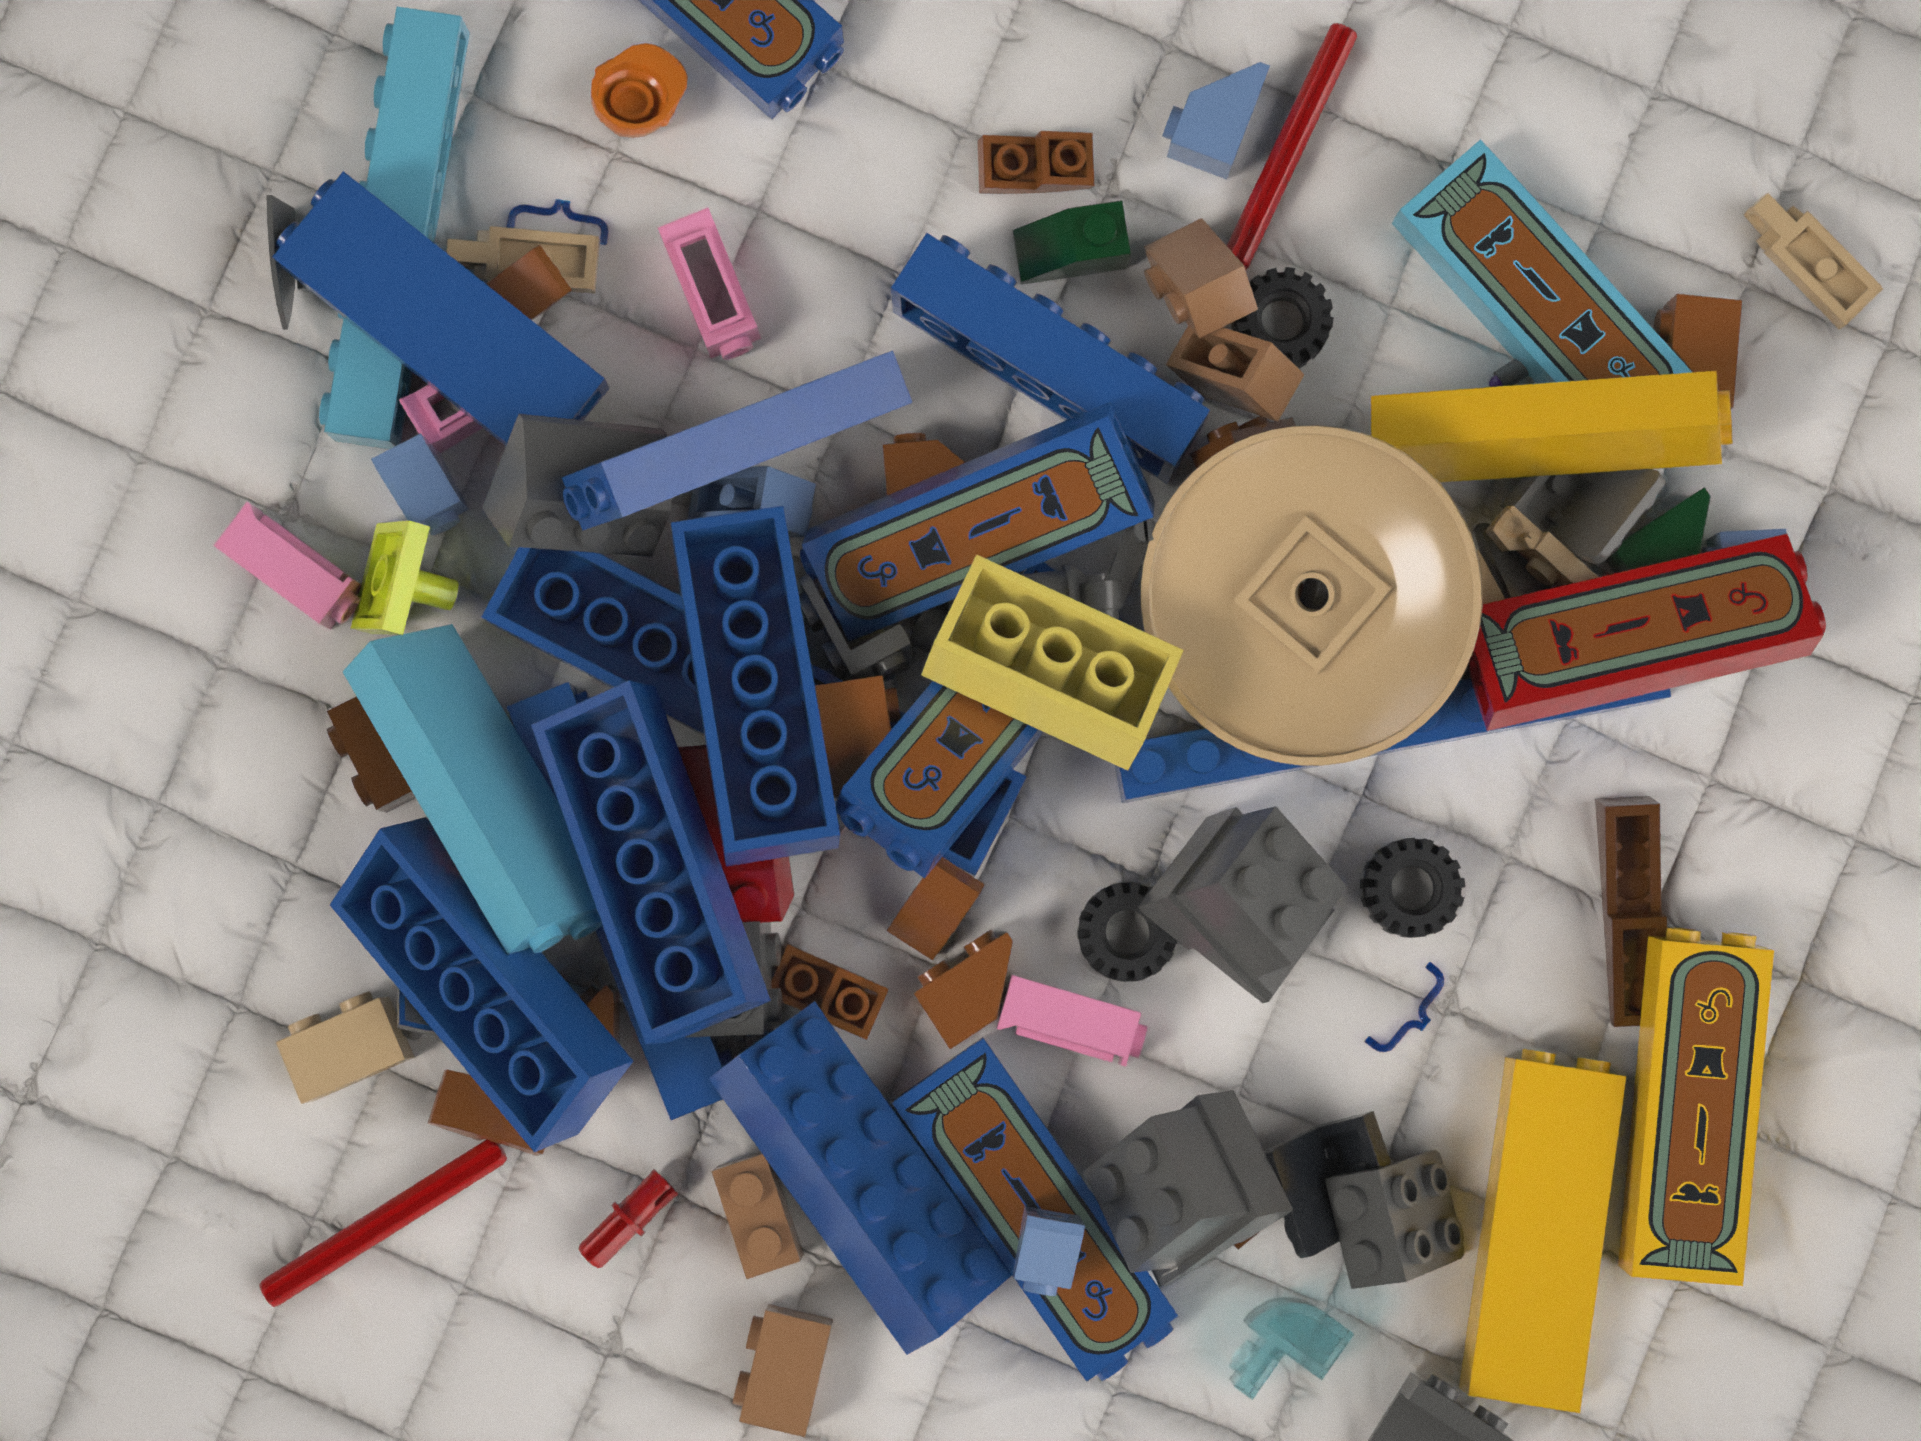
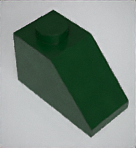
(1073, 243)
(1666, 538)

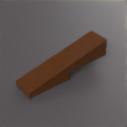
(1630, 897)

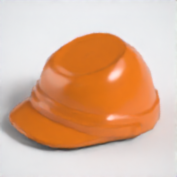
(638, 90)

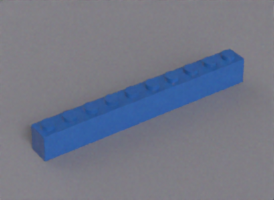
(1203, 760)

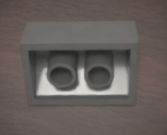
(528, 487)

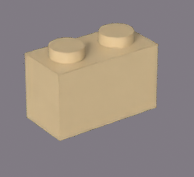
(343, 1048)

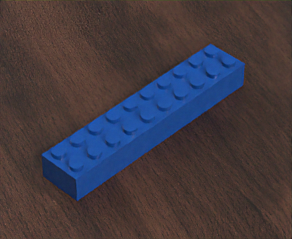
(636, 630)

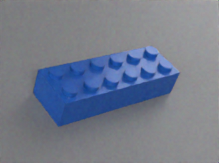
(1043, 353)
(755, 686)
(650, 863)
(496, 1012)
(861, 1178)

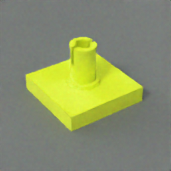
(395, 580)

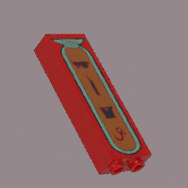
(1643, 631)

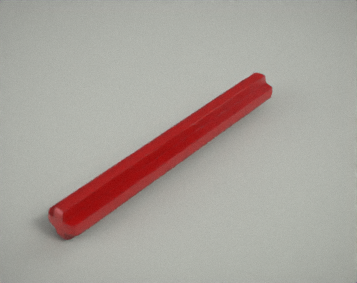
(1291, 142)
(382, 1222)

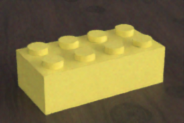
(1052, 662)

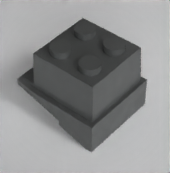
(1246, 897)
(1187, 1187)

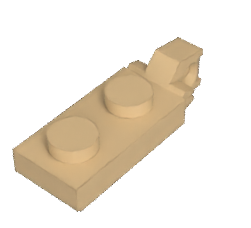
(500, 247)
(1813, 260)
(1546, 556)

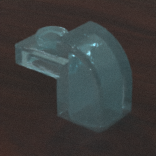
(1288, 1328)

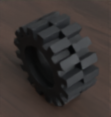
(1306, 297)
(1445, 881)
(1098, 951)

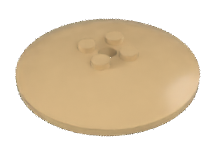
(1296, 677)

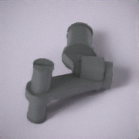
(1104, 590)

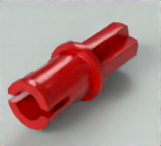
(627, 1219)

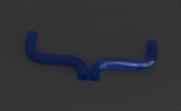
(553, 210)
(1413, 1023)

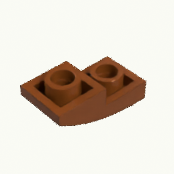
(1035, 164)
(531, 283)
(935, 908)
(841, 995)
(468, 1111)

